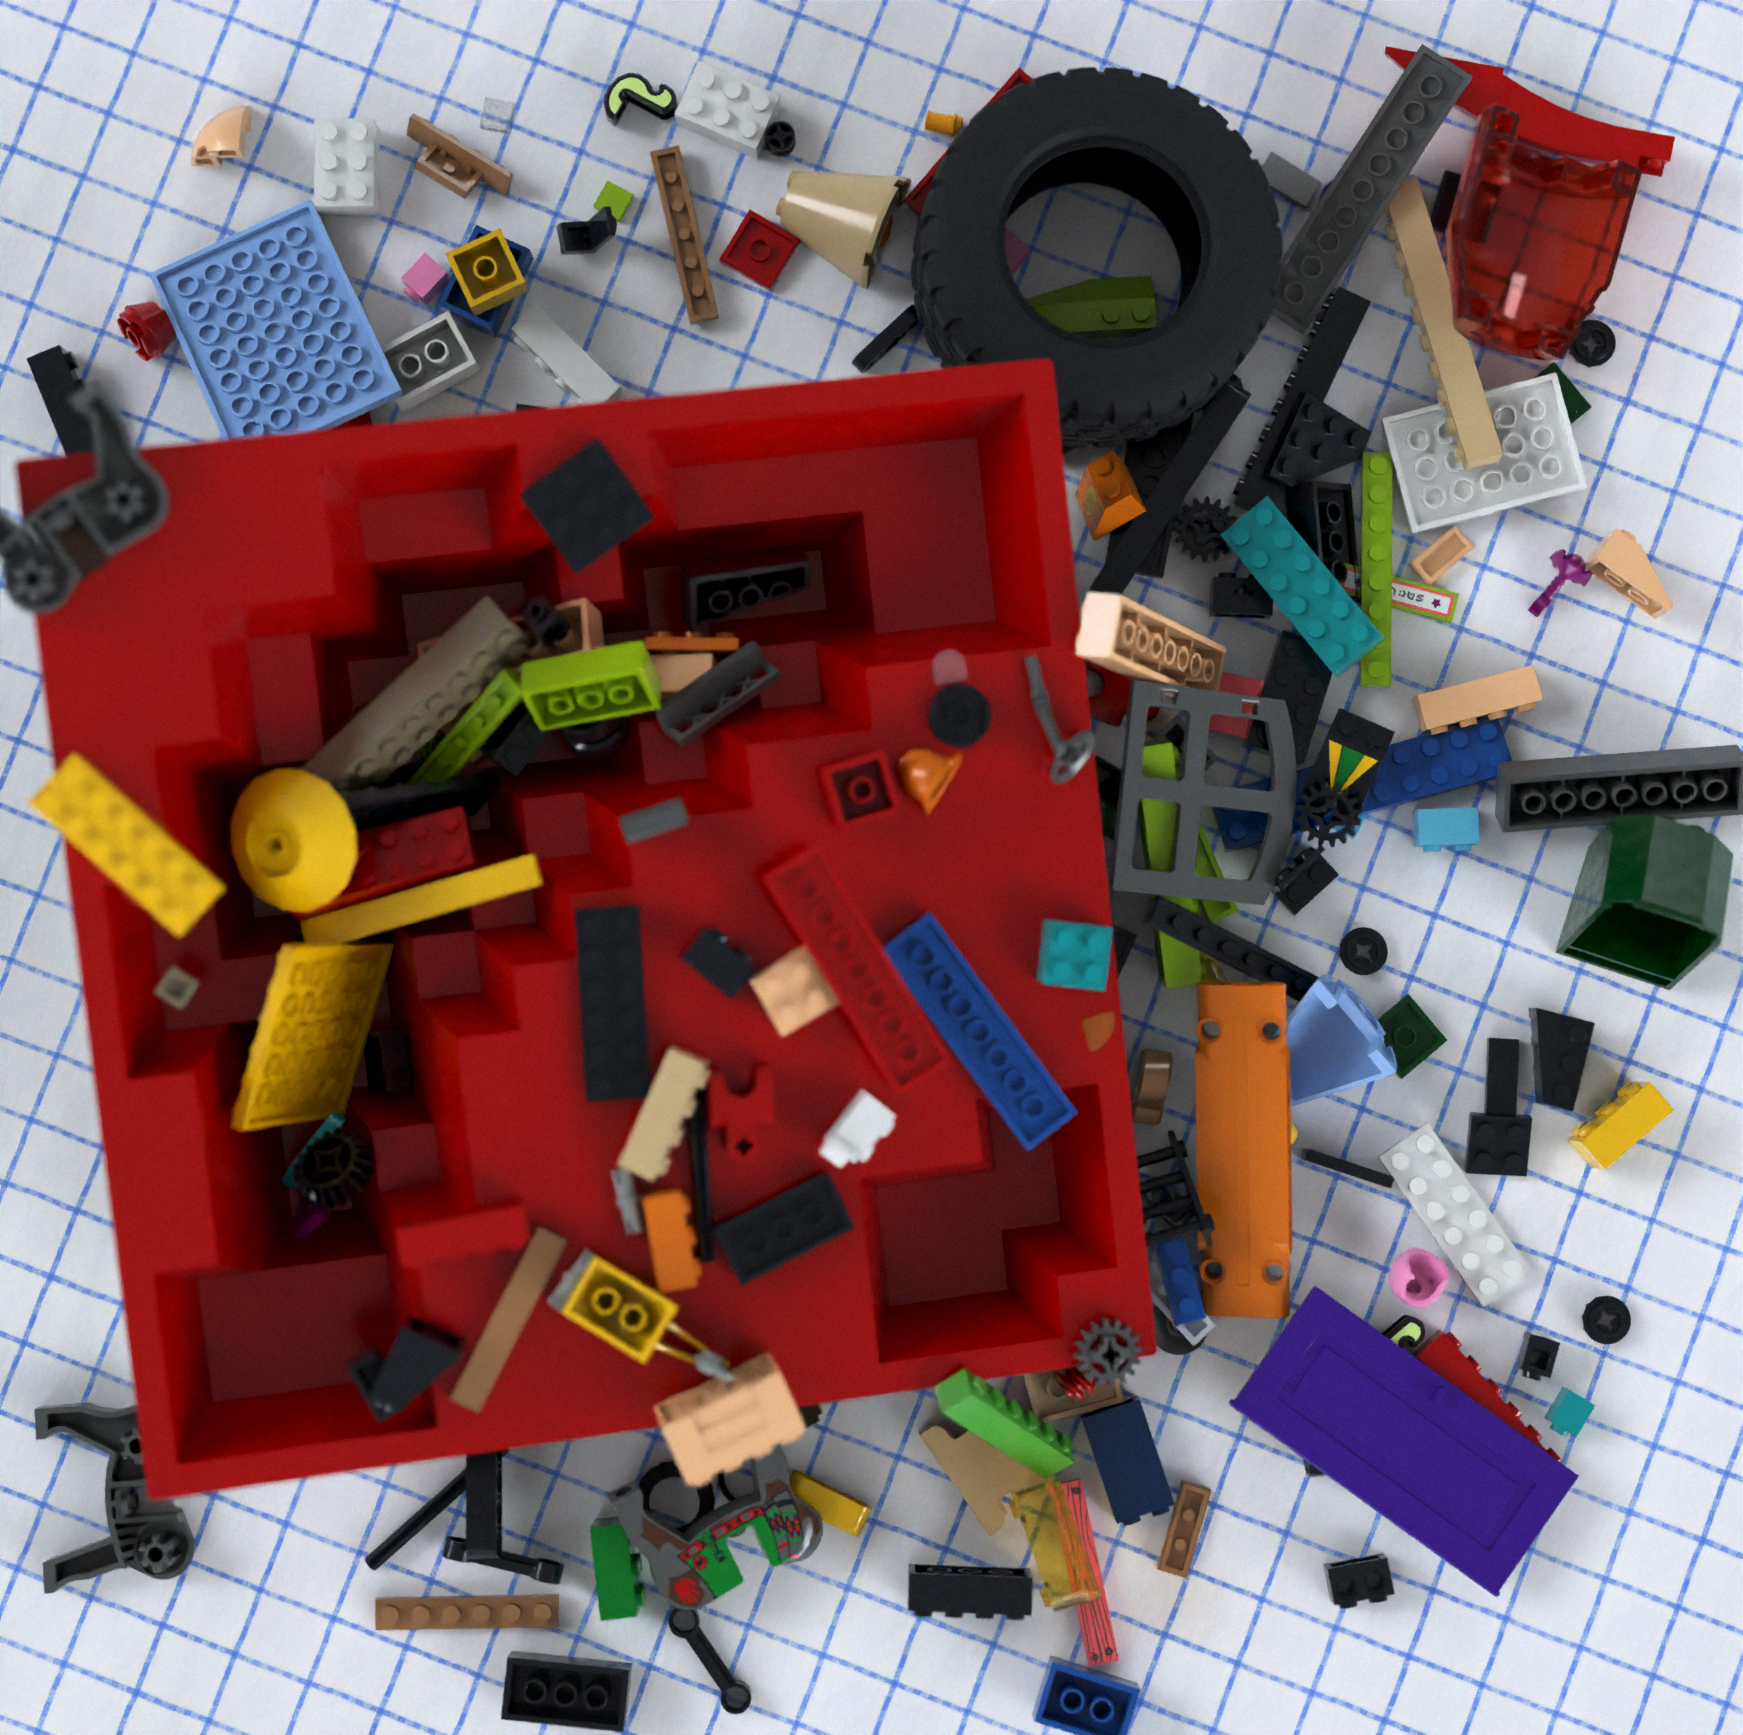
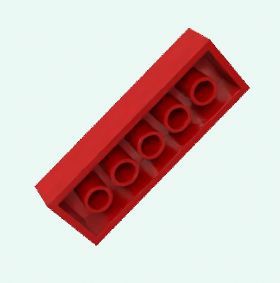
(405, 858)

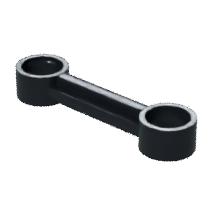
(537, 1568)
(711, 1661)

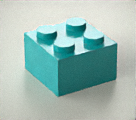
(1074, 954)

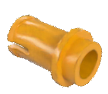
(943, 123)

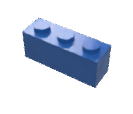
(1179, 1282)

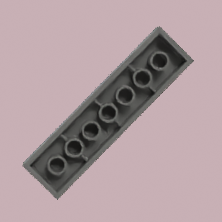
(1605, 786)

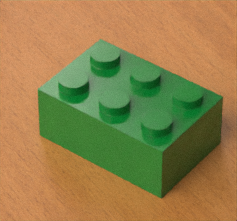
(616, 1570)

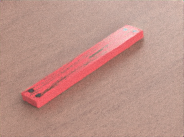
(1093, 1615)

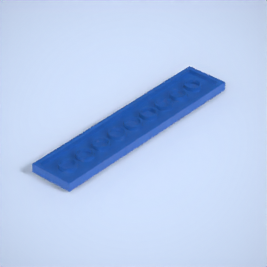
(1407, 774)

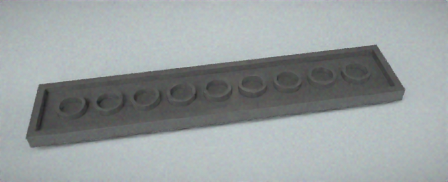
(1366, 185)

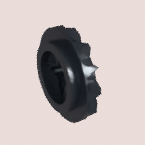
(1602, 335)
(1377, 951)
(1618, 1325)

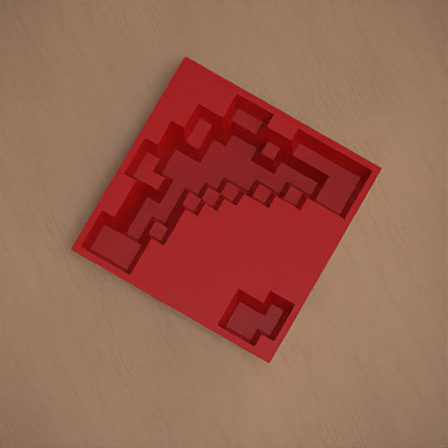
(299, 593)

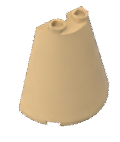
(842, 216)

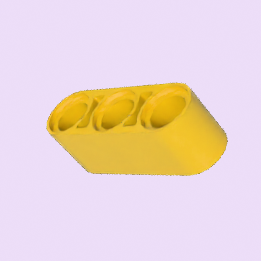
(832, 1505)

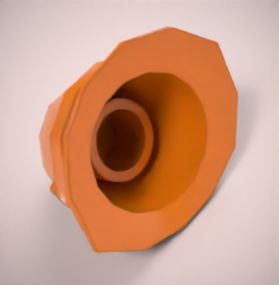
(927, 775)

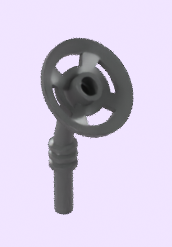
(1066, 752)

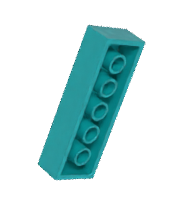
(1302, 586)

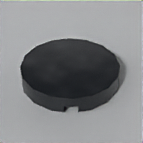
(959, 715)

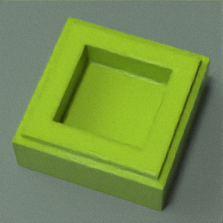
(616, 198)

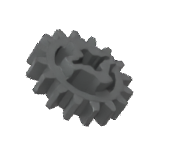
(1110, 1364)

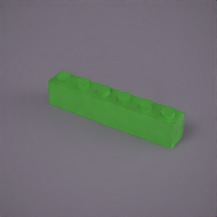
(1004, 1423)

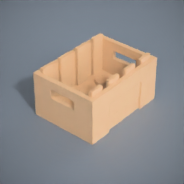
(729, 1420)

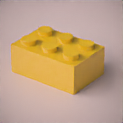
(1619, 1124)

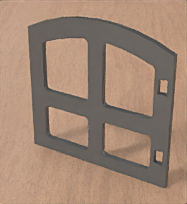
(1192, 793)

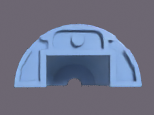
(1334, 1042)

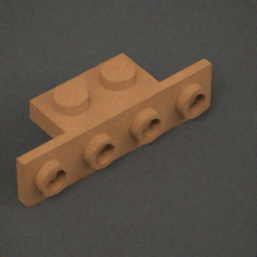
(453, 162)

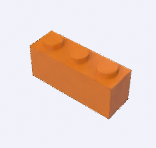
(670, 1239)

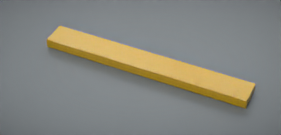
(424, 901)

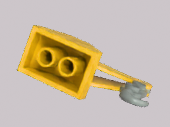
(633, 1317)

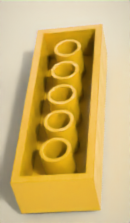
(127, 844)

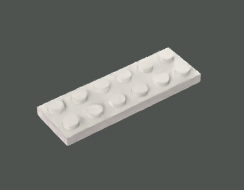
(1454, 1214)

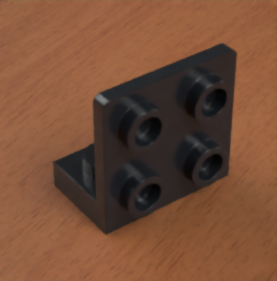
(1305, 880)

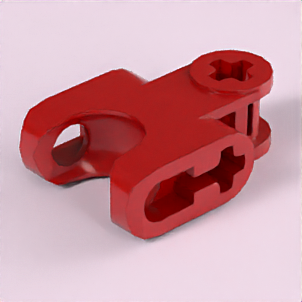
(1112, 702)
(741, 1113)

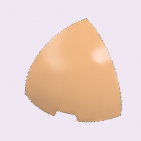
(222, 137)

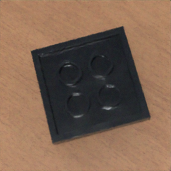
(586, 506)

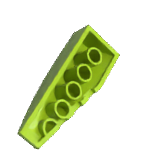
(1101, 307)

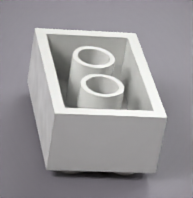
(727, 109)
(346, 166)
(429, 360)

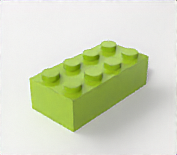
(590, 685)

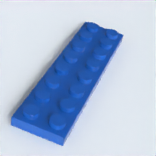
(978, 1031)

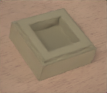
(177, 987)

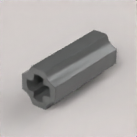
(653, 820)

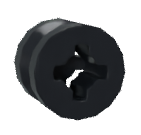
(780, 132)

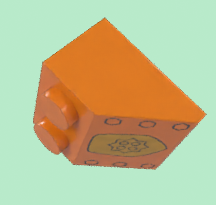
(1108, 495)

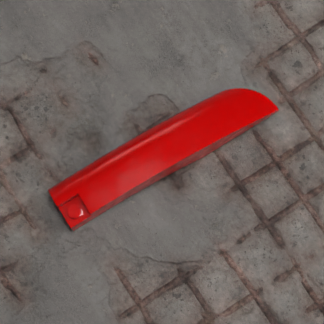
(1551, 126)

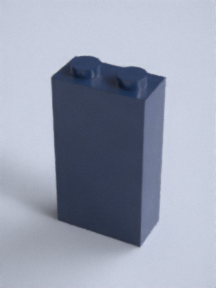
(1127, 1461)

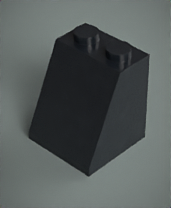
(414, 1362)

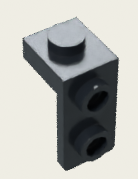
(589, 235)

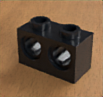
(1358, 1571)

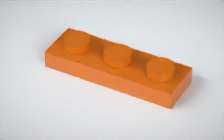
(722, 643)

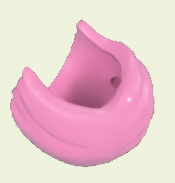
(1418, 1277)

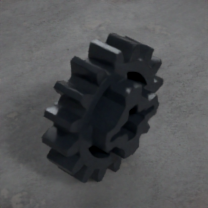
(1194, 525)
(1340, 816)

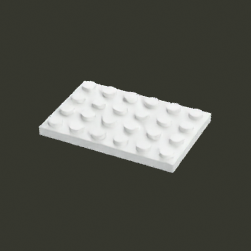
(1535, 465)

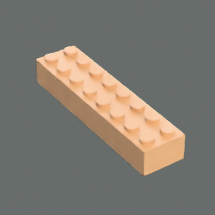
(1146, 644)

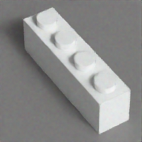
(564, 358)

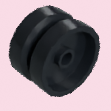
(598, 738)

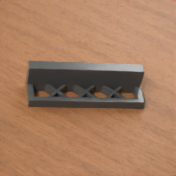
(713, 691)

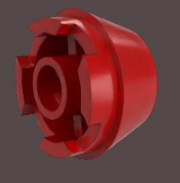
(147, 328)

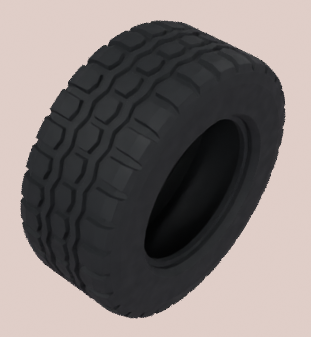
(1167, 157)

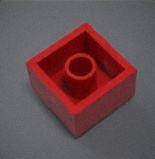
(859, 789)

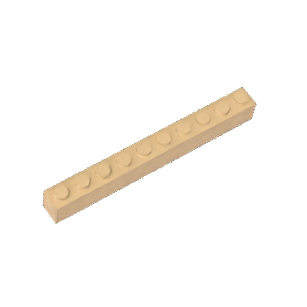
(1448, 350)

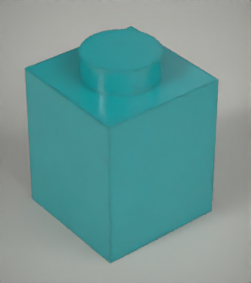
(1568, 1413)

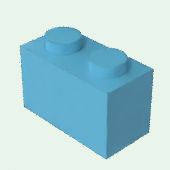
(1446, 828)

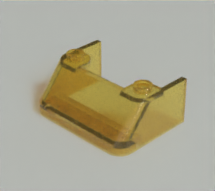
(1055, 1544)

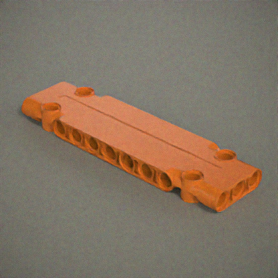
(1244, 1147)

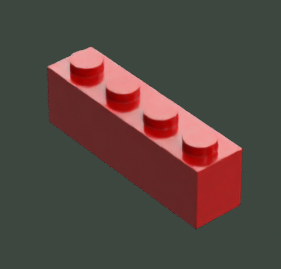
(462, 1234)

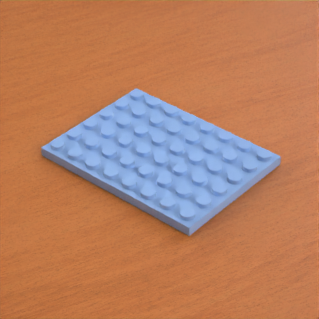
(276, 329)

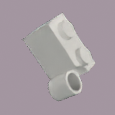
(857, 1130)

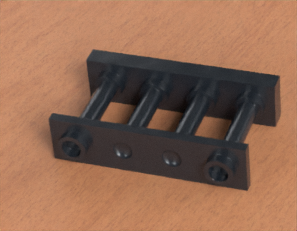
(1204, 1221)

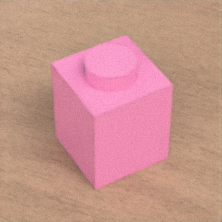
(424, 279)

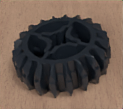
(334, 1168)

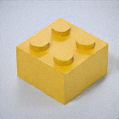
(487, 272)

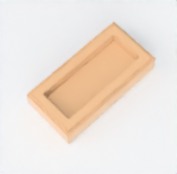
(1441, 555)

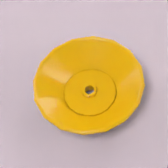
(314, 836)

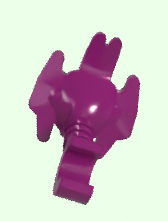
(1570, 568)

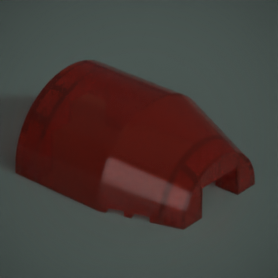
(1546, 245)

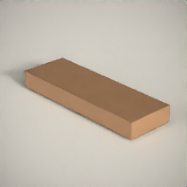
(1184, 1529)

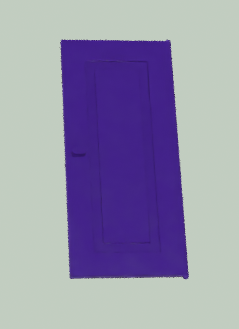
(1404, 1440)

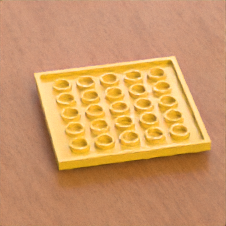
(312, 1032)

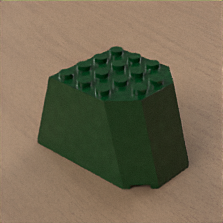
(1649, 899)

